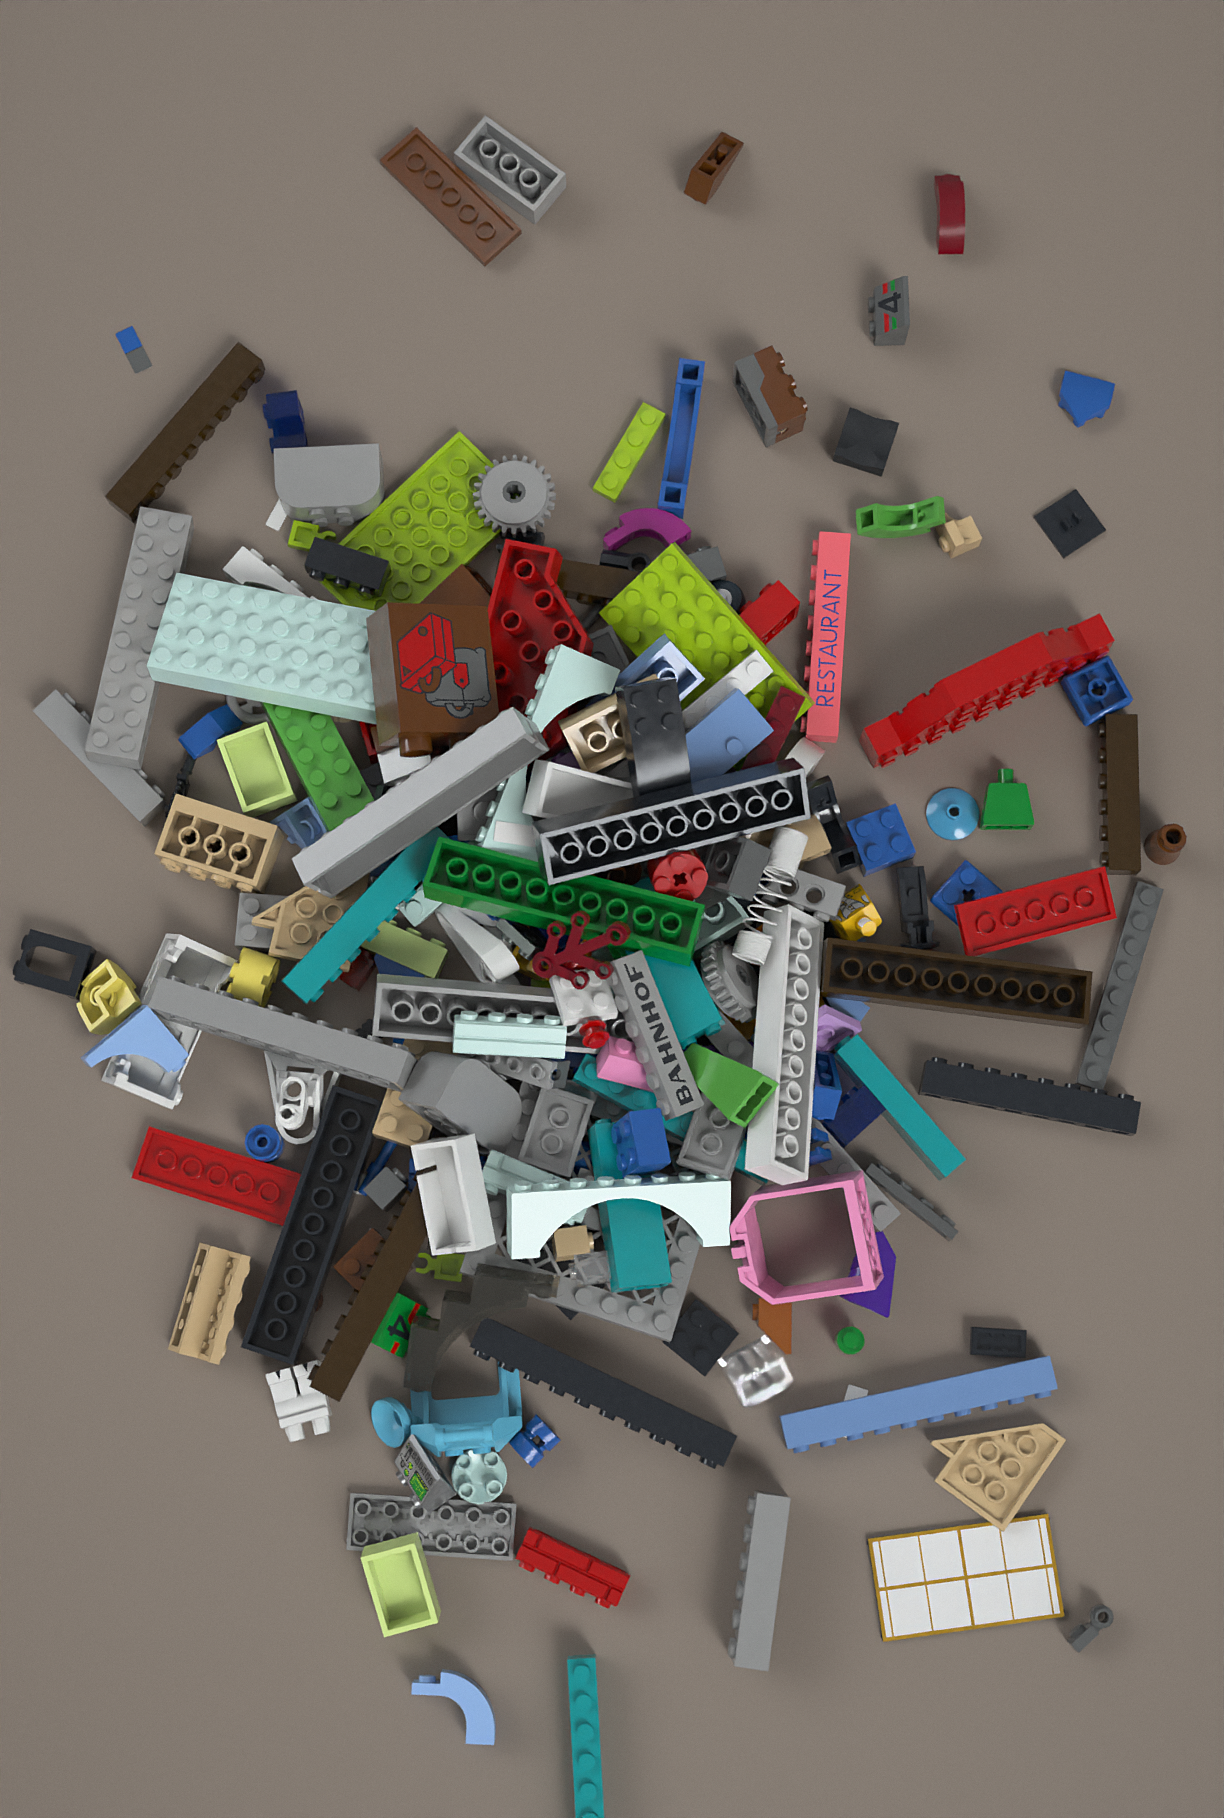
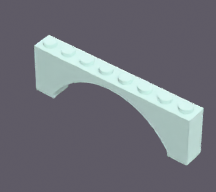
(567, 679)
(539, 1209)

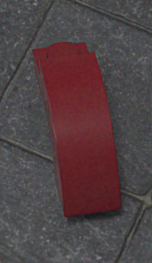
(950, 214)

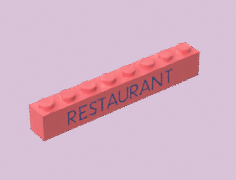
(827, 635)

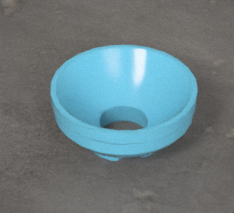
(391, 1421)

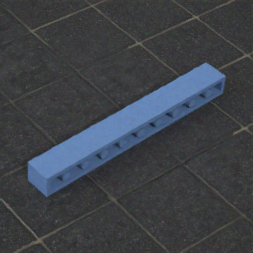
(918, 1402)

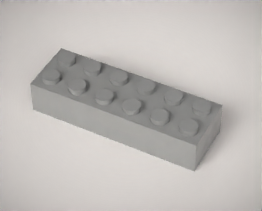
(760, 1580)

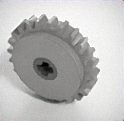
(519, 513)
(730, 981)

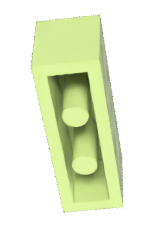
(408, 949)

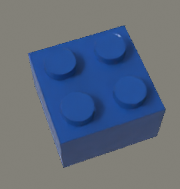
(881, 839)
(641, 1142)

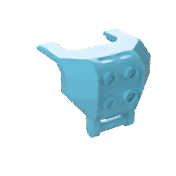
(470, 1421)

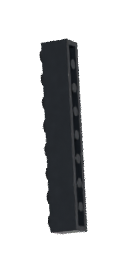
(1029, 1097)

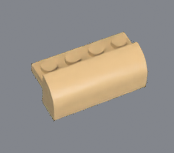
(209, 1303)

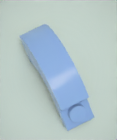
(470, 1697)

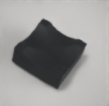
(865, 442)

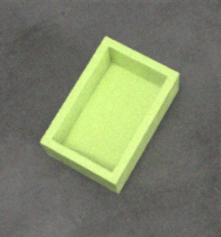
(257, 770)
(400, 1584)

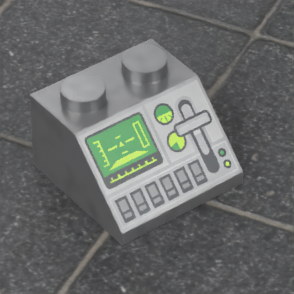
(423, 1475)

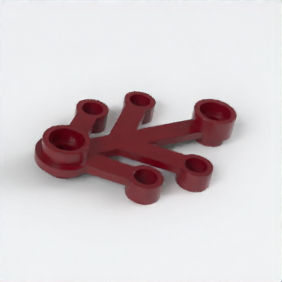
(576, 952)

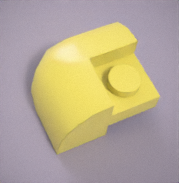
(107, 998)

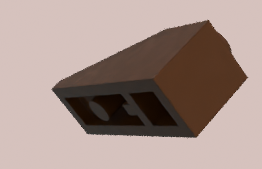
(712, 168)

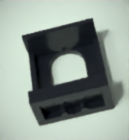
(81, 969)

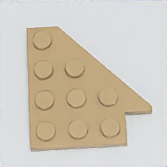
(305, 918)
(997, 1468)

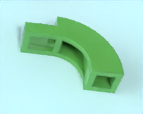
(900, 521)

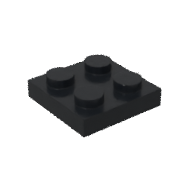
(701, 1337)

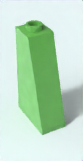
(729, 1084)

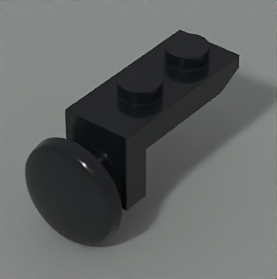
(914, 908)

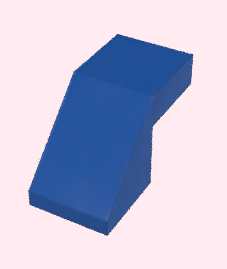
(204, 734)

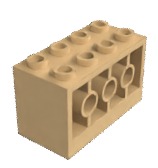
(217, 829)

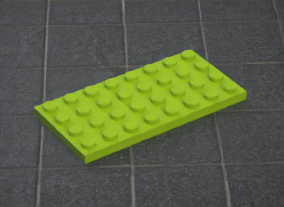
(424, 527)
(682, 603)

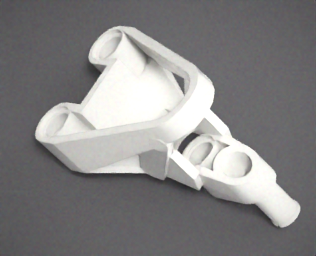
(480, 946)
(291, 1111)

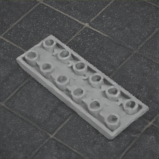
(450, 1530)

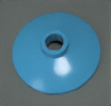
(950, 826)

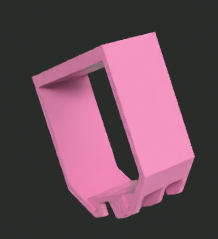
(751, 1250)

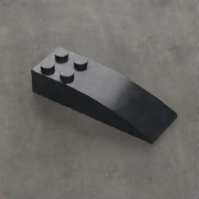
(653, 735)

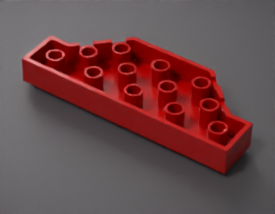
(526, 621)
(985, 687)

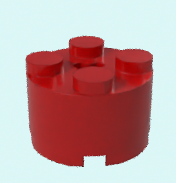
(678, 874)

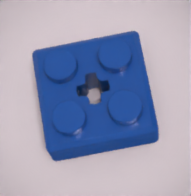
(1101, 675)
(965, 880)

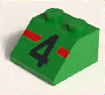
(396, 1325)

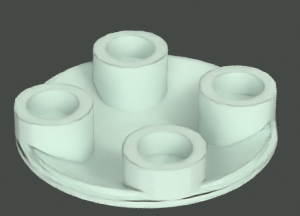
(479, 1476)

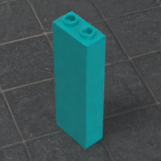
(683, 995)
(901, 1109)
(629, 1226)

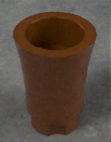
(1162, 851)

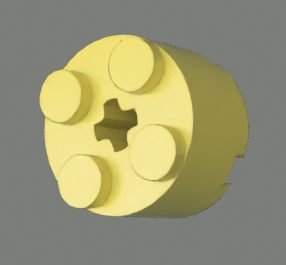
(253, 976)

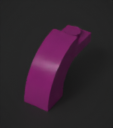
(647, 523)

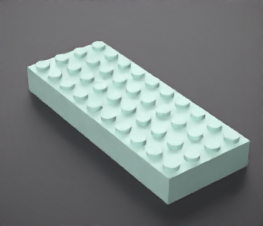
(265, 647)

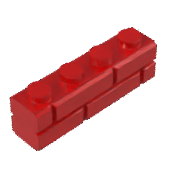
(573, 1567)

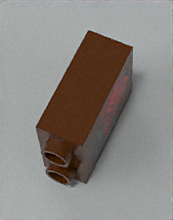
(430, 674)

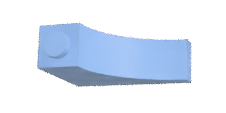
(143, 1036)

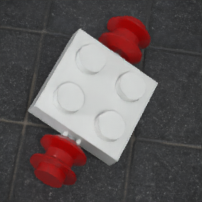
(585, 1005)

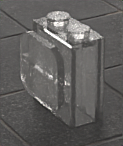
(756, 1372)

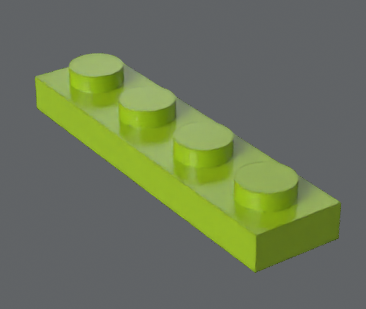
(629, 452)

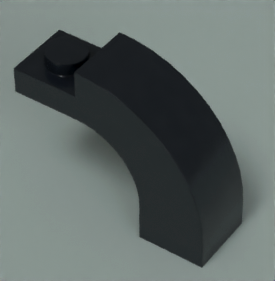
(824, 805)

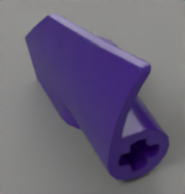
(880, 1298)

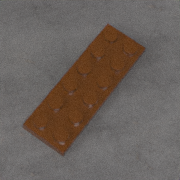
(450, 196)

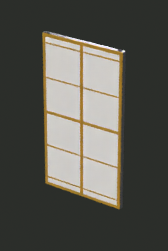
(965, 1578)

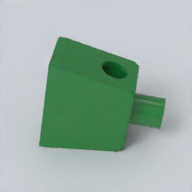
(1006, 804)

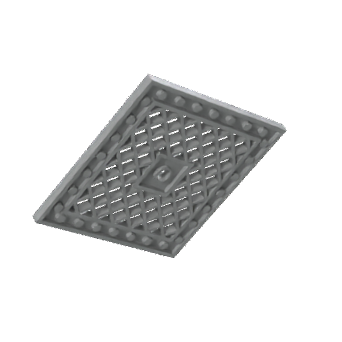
(653, 1320)

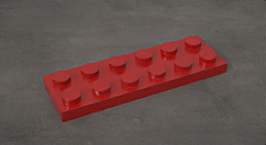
(1035, 911)
(216, 1176)

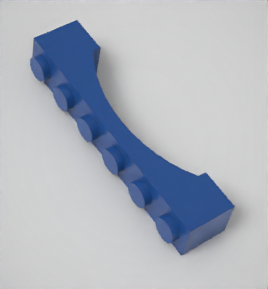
(681, 436)

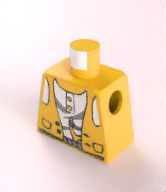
(856, 915)

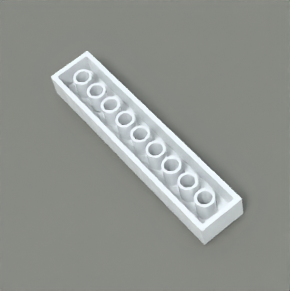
(786, 1046)

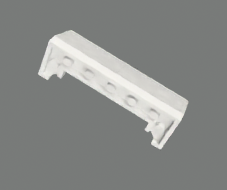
(194, 964)

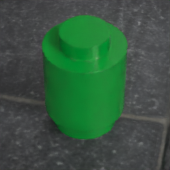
(849, 1340)

